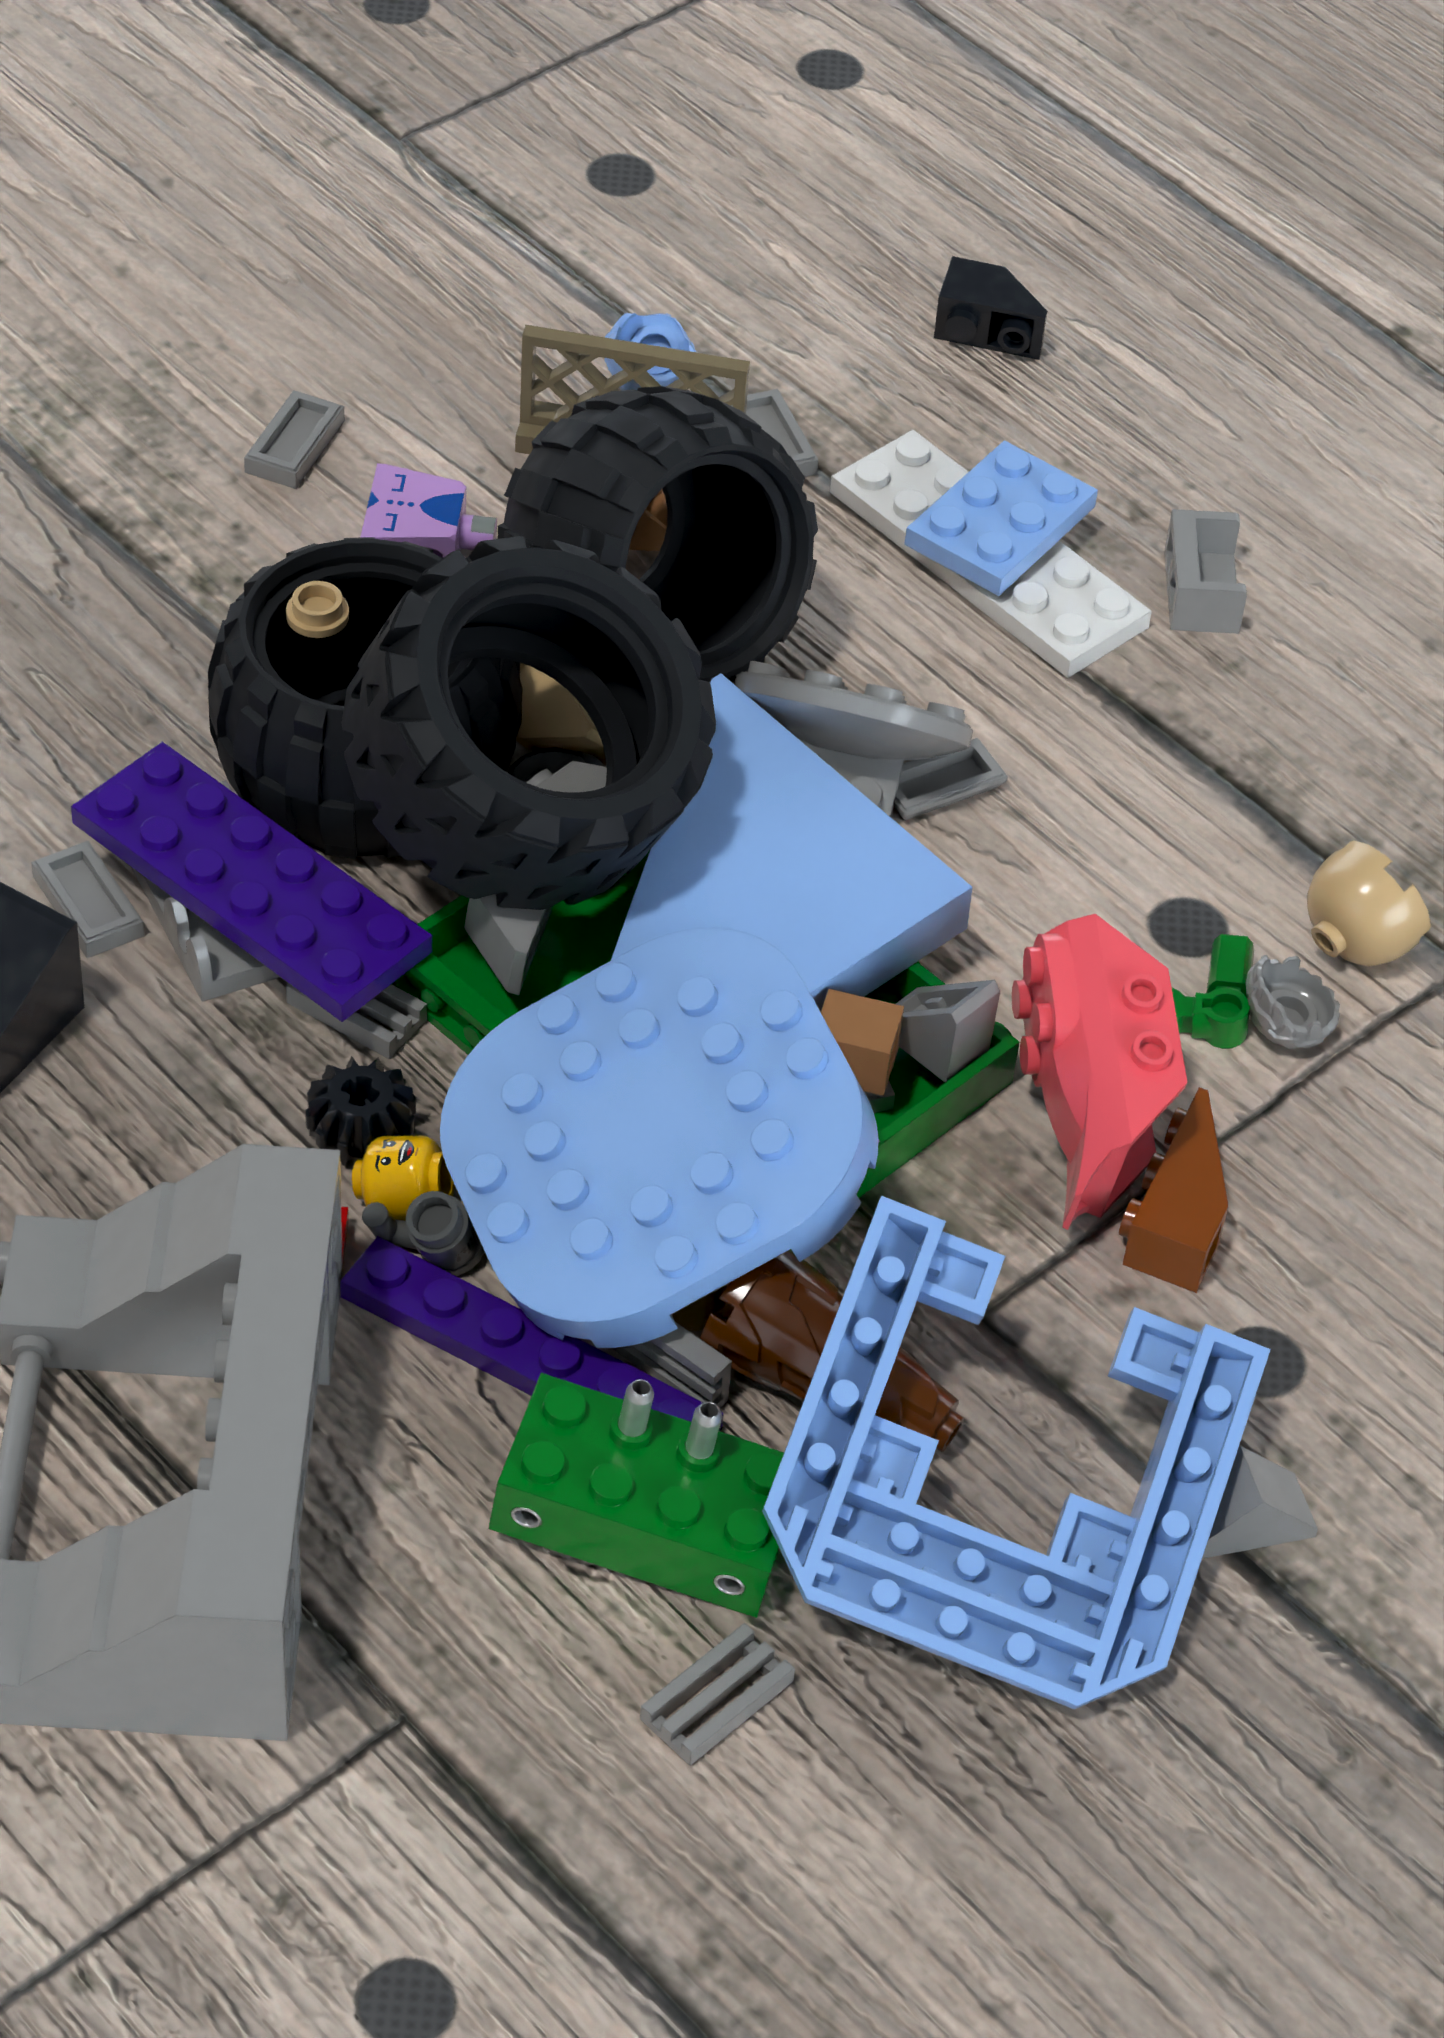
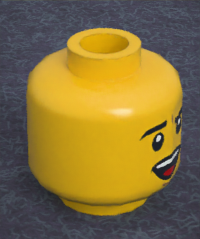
(399, 1171)

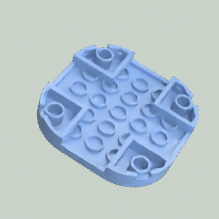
(656, 1134)

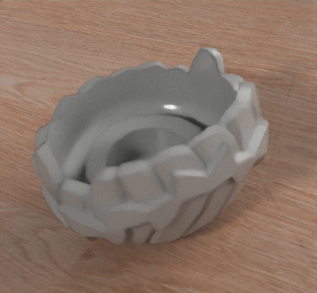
(1290, 1003)

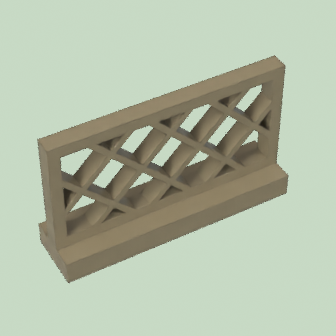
(630, 356)

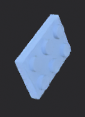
(1001, 517)

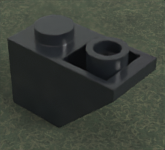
(989, 310)

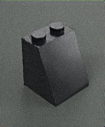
(37, 979)

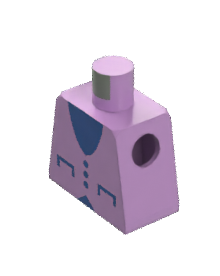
(423, 512)

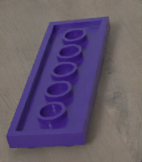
(252, 881)

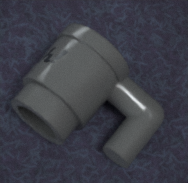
(435, 1227)

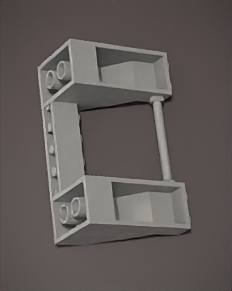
(198, 1603)

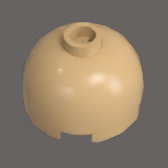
(1362, 908)

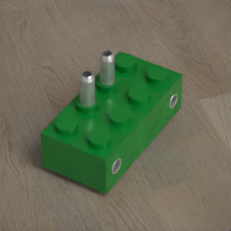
(641, 1492)

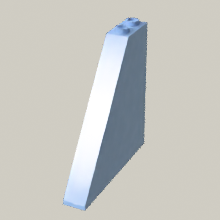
(796, 860)

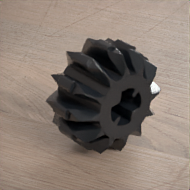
(358, 1106)

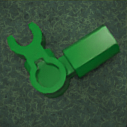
(1222, 1011)

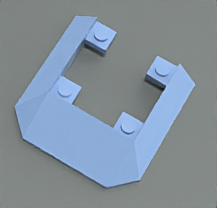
(1054, 1623)

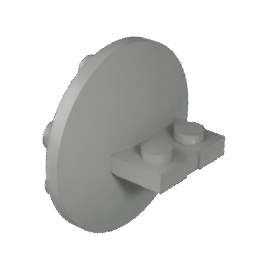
(856, 732)

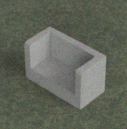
(1203, 572)

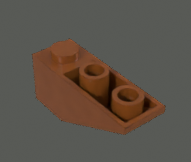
(1185, 1202)

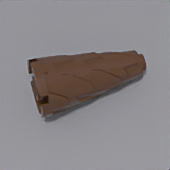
(778, 1331)

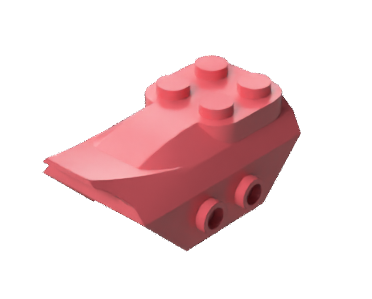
(1101, 1050)

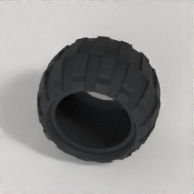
(734, 502)
(283, 694)

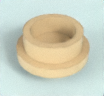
(317, 610)

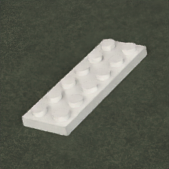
(1055, 608)

